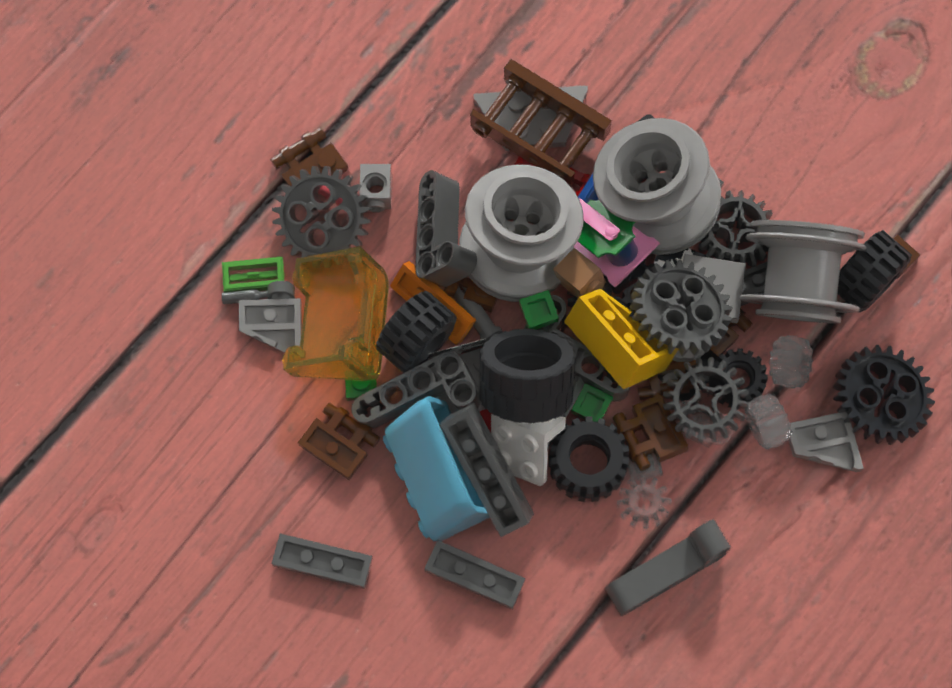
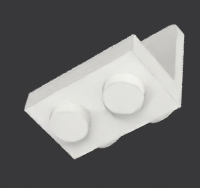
(526, 446)

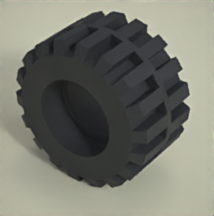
(872, 270)
(415, 331)
(598, 435)

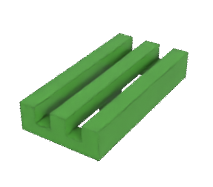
(252, 264)

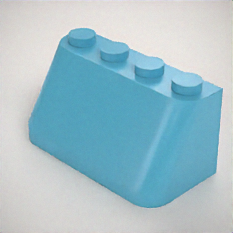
(432, 471)

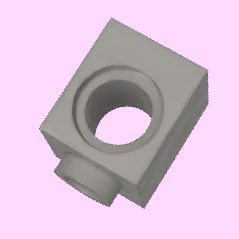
(376, 175)

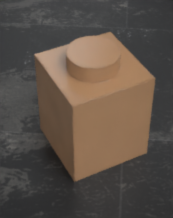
(579, 274)

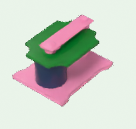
(612, 242)

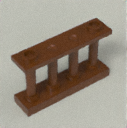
(543, 95)

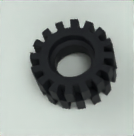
(750, 365)

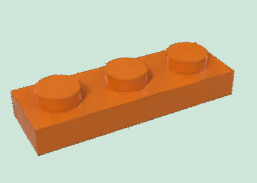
(409, 284)

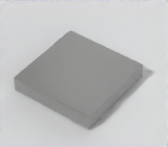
(727, 273)

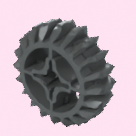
(723, 230)
(719, 392)

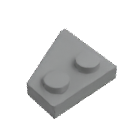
(272, 321)
(826, 442)

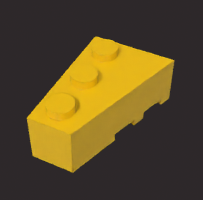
(614, 339)

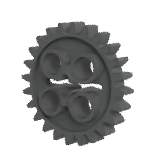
(305, 192)
(681, 308)

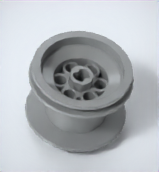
(670, 205)
(515, 255)
(803, 269)

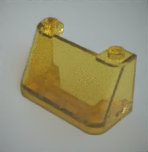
(341, 316)

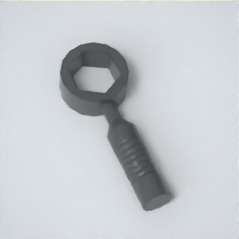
(275, 290)

